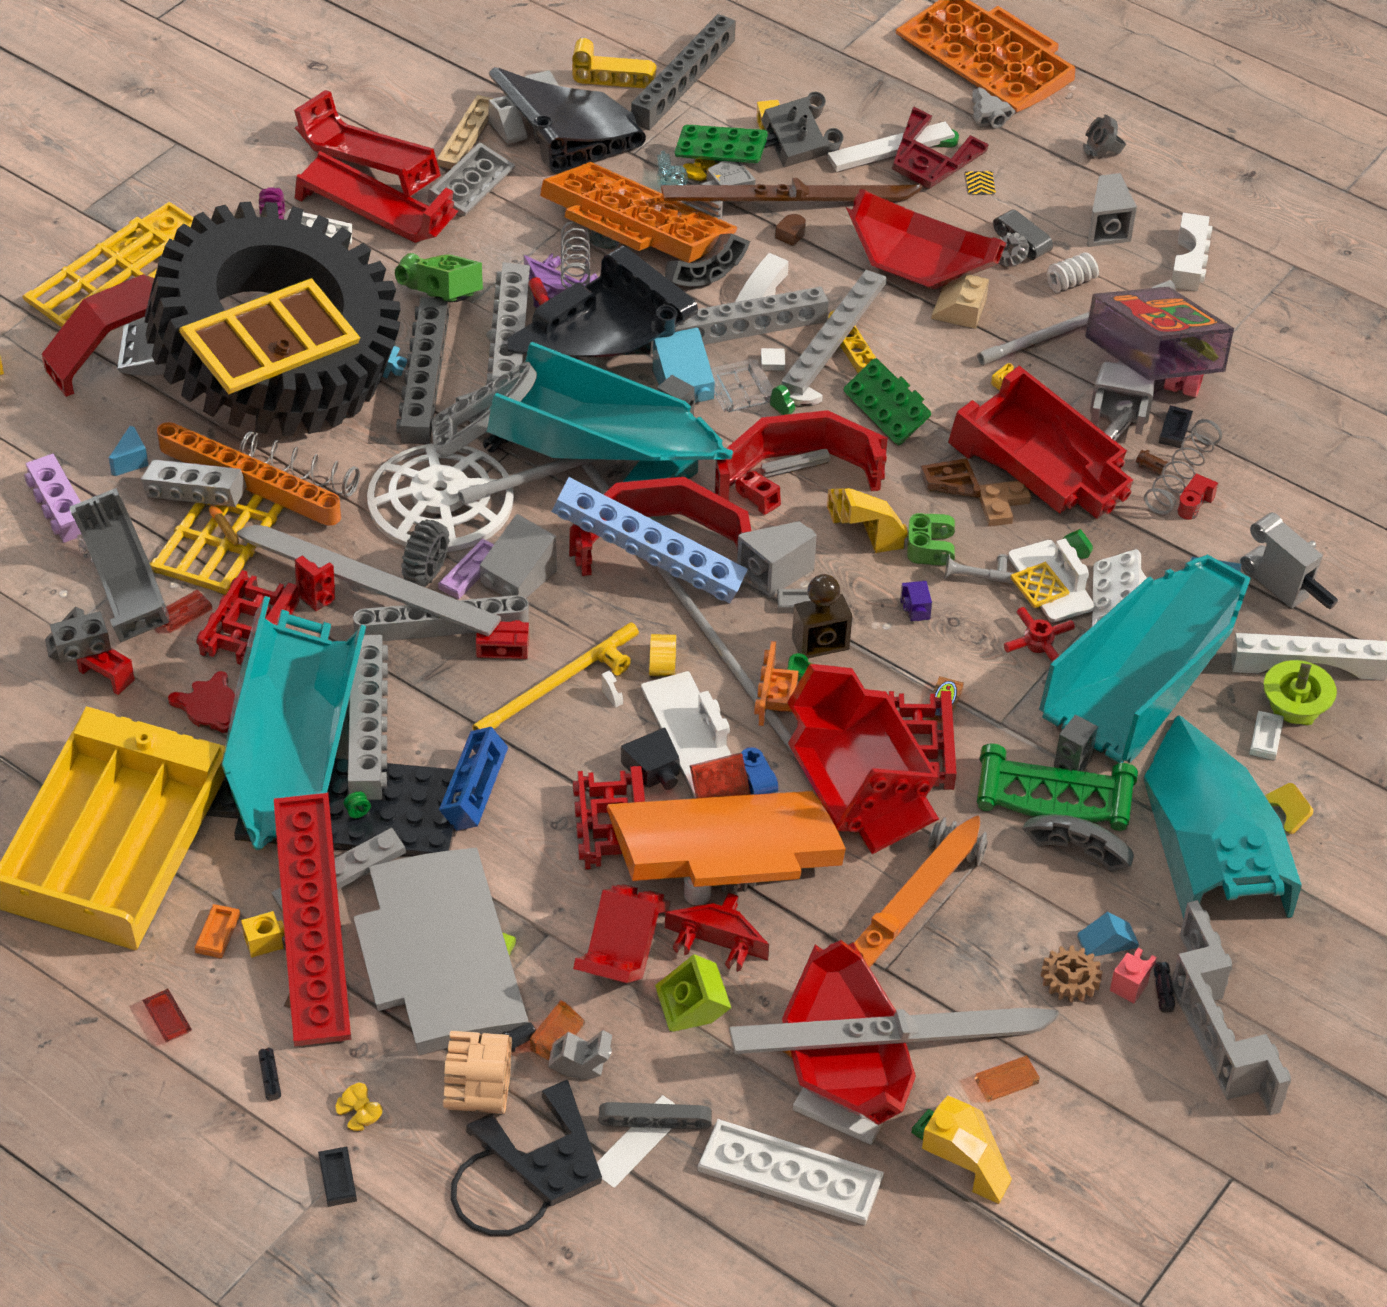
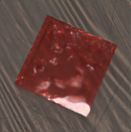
(720, 777)

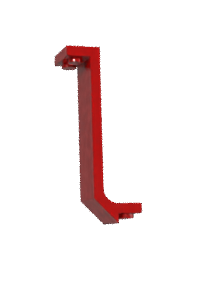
(327, 133)
(375, 199)

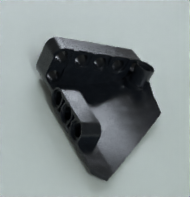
(610, 314)

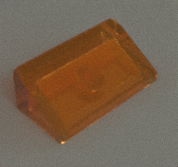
(558, 1023)

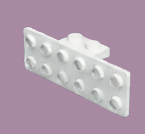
(690, 719)

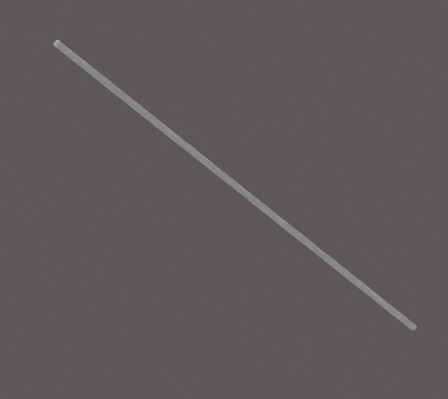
(702, 623)

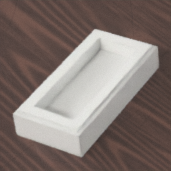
(1266, 735)

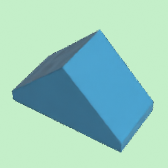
(128, 454)
(1107, 936)

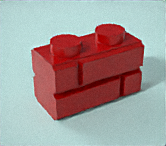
(506, 641)

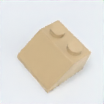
(962, 301)

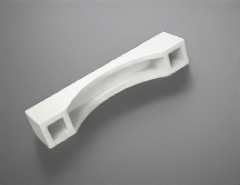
(1261, 652)

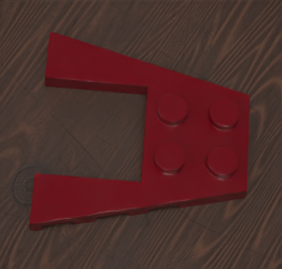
(925, 164)

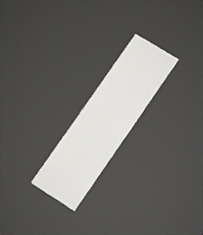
(630, 1150)

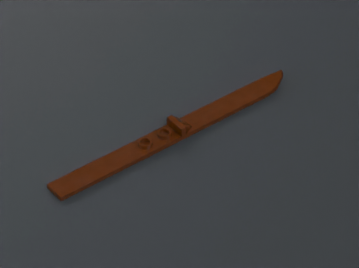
(795, 192)

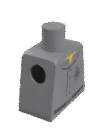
(729, 174)

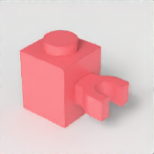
(1132, 976)

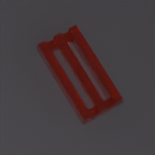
(187, 613)

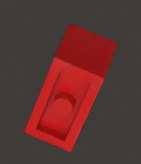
(111, 665)

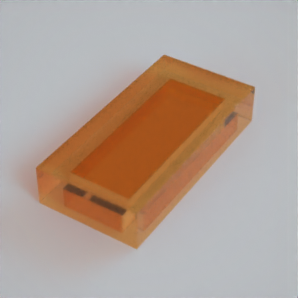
(1007, 1078)

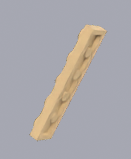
(465, 133)

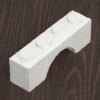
(1192, 236)

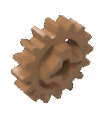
(1071, 973)

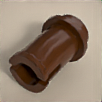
(1150, 461)

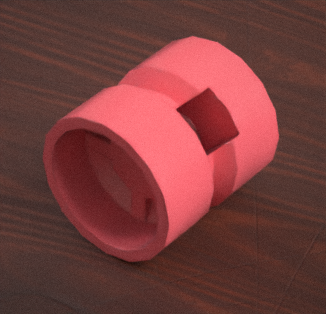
(1188, 384)

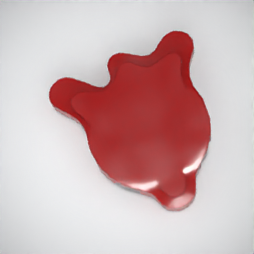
(208, 703)

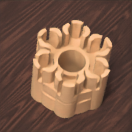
(479, 1072)

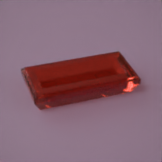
(167, 1015)

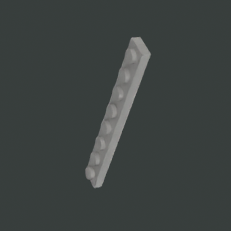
(834, 332)

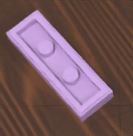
(466, 572)

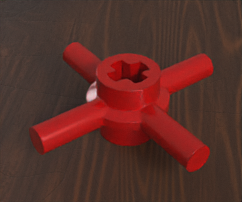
(1038, 635)

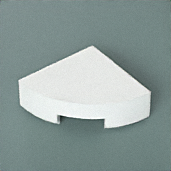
(808, 397)
(609, 689)

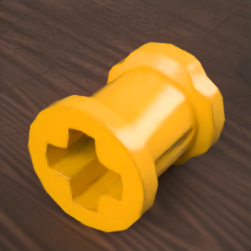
(613, 658)

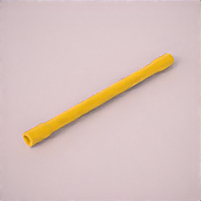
(494, 719)

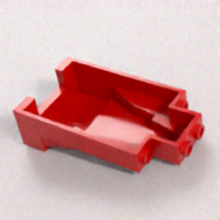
(1044, 446)

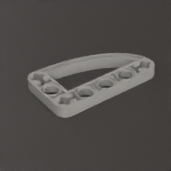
(512, 384)

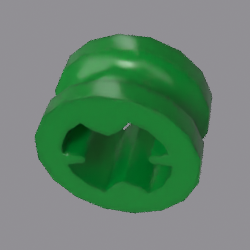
(357, 804)

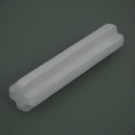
(795, 462)

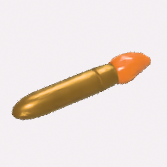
(216, 514)

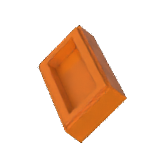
(217, 931)

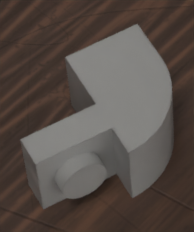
(580, 1057)

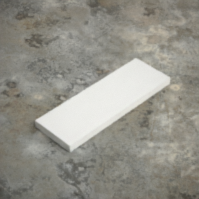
(791, 1172)

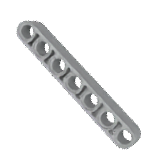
(410, 623)

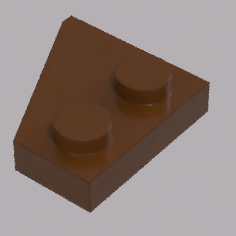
(951, 477)

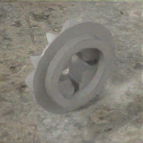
(1018, 253)

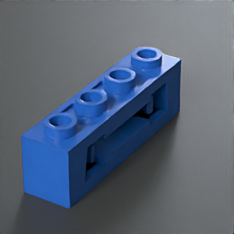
(474, 778)

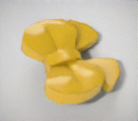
(696, 169)
(356, 1098)

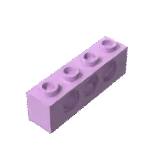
(55, 494)

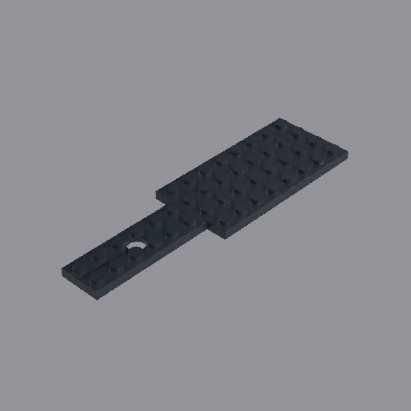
(407, 806)

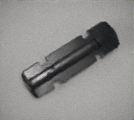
(1164, 987)
(269, 1074)

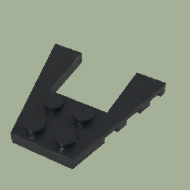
(557, 1168)

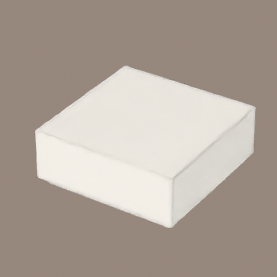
(773, 359)

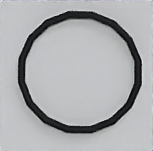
(467, 1221)

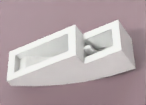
(765, 278)

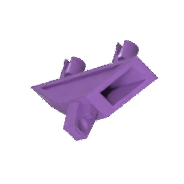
(550, 276)

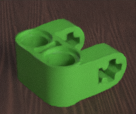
(919, 543)

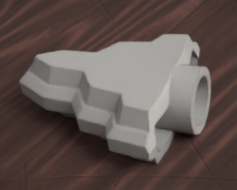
(990, 109)

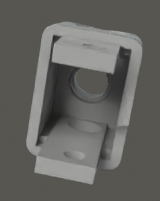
(1120, 388)

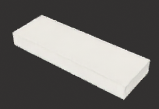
(836, 1117)

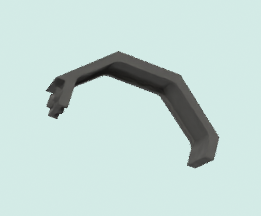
(121, 564)

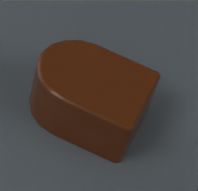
(790, 229)

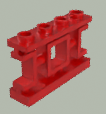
(233, 605)
(940, 739)
(589, 817)

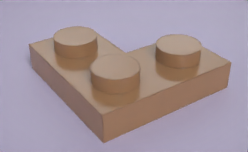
(999, 497)

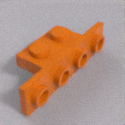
(777, 686)

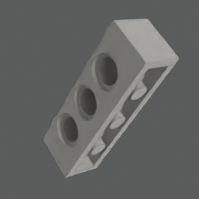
(194, 483)

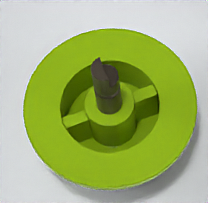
(1299, 691)

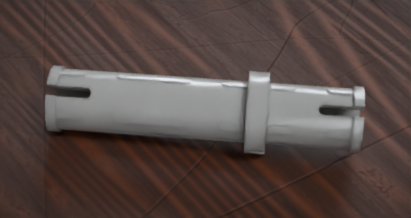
(1120, 423)

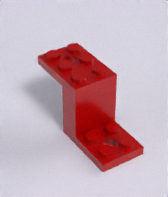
(622, 933)

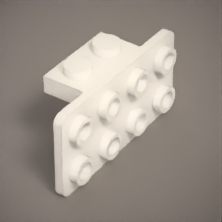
(1069, 569)
(1114, 580)

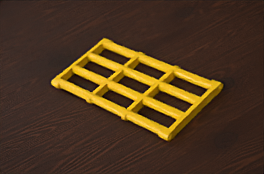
(84, 282)
(206, 537)

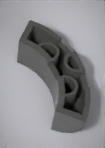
(713, 266)
(1097, 841)

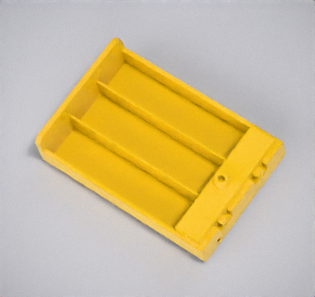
(110, 827)

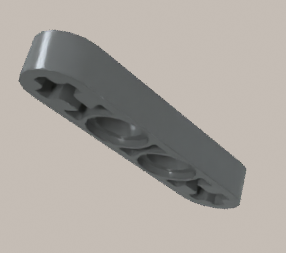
(655, 1115)

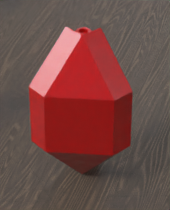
(919, 245)
(863, 1078)

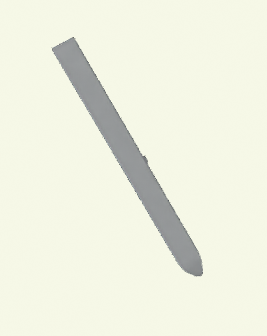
(364, 576)
(889, 1030)

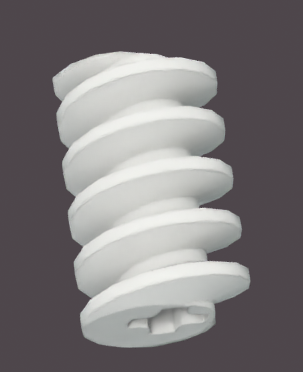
(1072, 272)

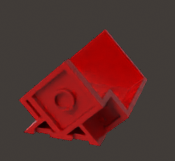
(860, 757)

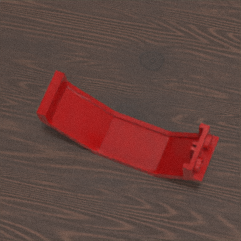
(90, 325)
(799, 435)
(664, 498)

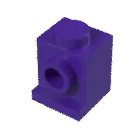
(916, 600)

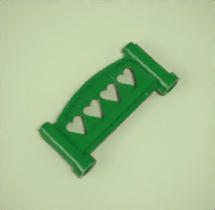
(999, 773)

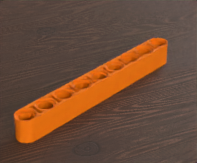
(259, 477)

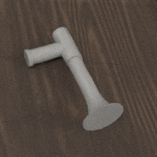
(998, 575)

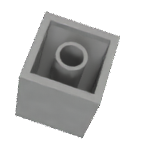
(1112, 212)
(777, 555)
(520, 559)

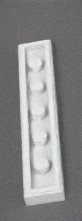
(885, 147)

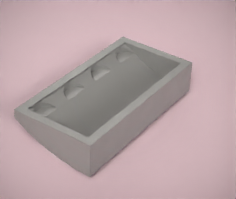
(135, 352)

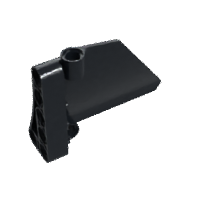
(571, 122)

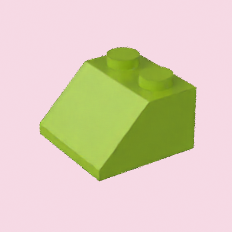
(692, 994)

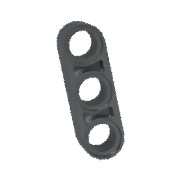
(1013, 222)

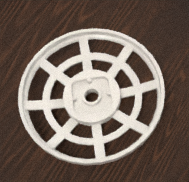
(441, 502)

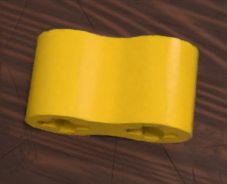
(662, 655)

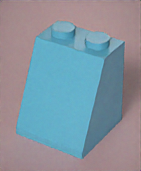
(686, 359)

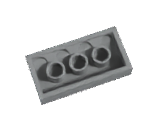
(472, 178)

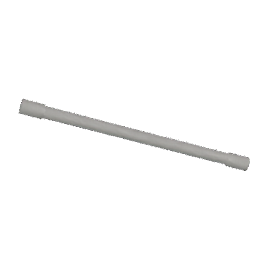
(997, 352)
(481, 490)

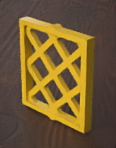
(1026, 592)

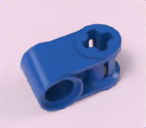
(759, 775)

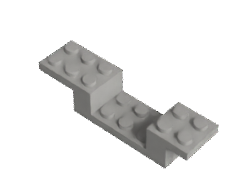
(1197, 982)

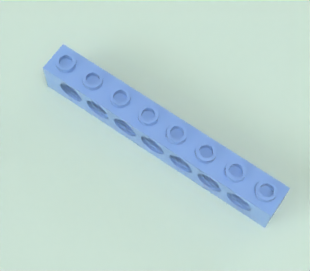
(645, 529)

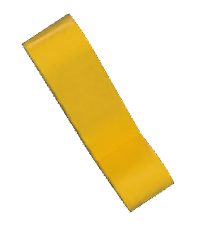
(609, 70)

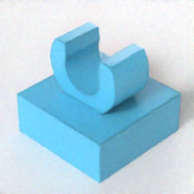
(394, 363)

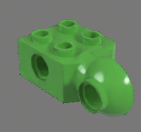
(440, 275)

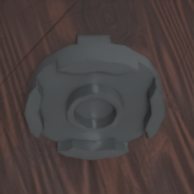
(1103, 137)

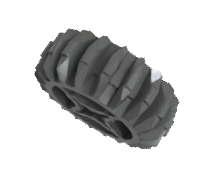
(425, 552)

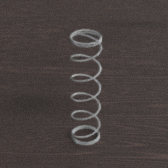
(577, 264)
(344, 483)
(1166, 493)

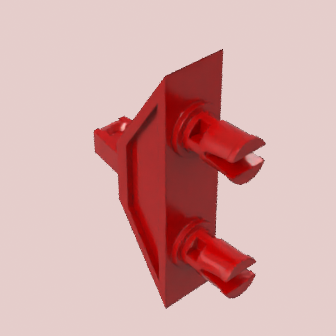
(719, 926)

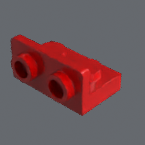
(315, 584)

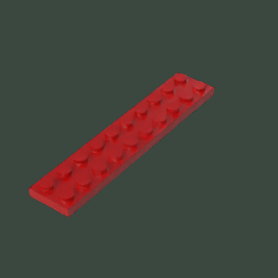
(311, 920)

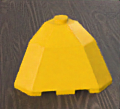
(879, 519)
(964, 1138)

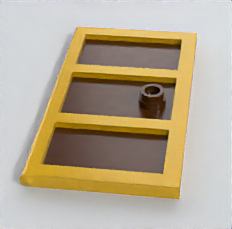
(269, 335)

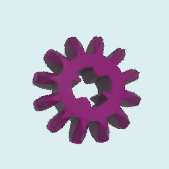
(272, 195)

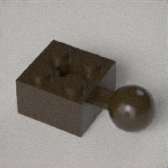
(824, 622)

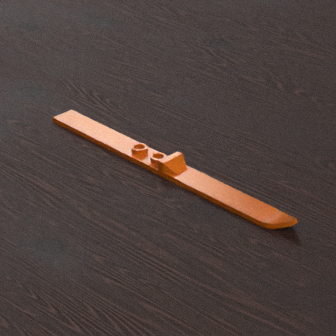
(916, 892)

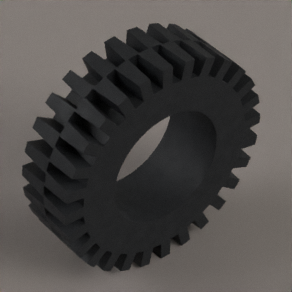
(267, 255)

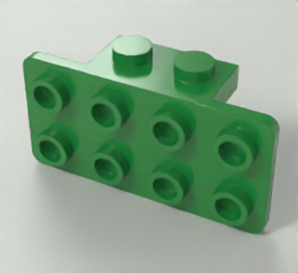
(721, 143)
(888, 401)

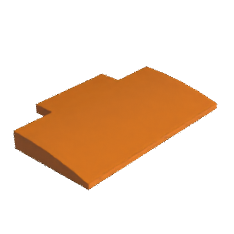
(990, 50)
(633, 212)
(727, 838)

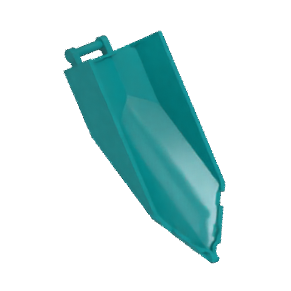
(599, 415)
(286, 716)
(1216, 822)

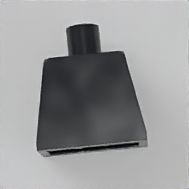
(655, 756)

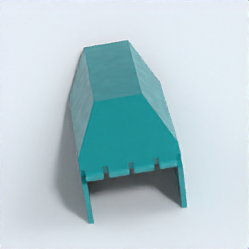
(1145, 655)

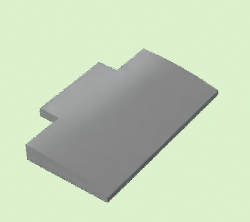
(439, 948)

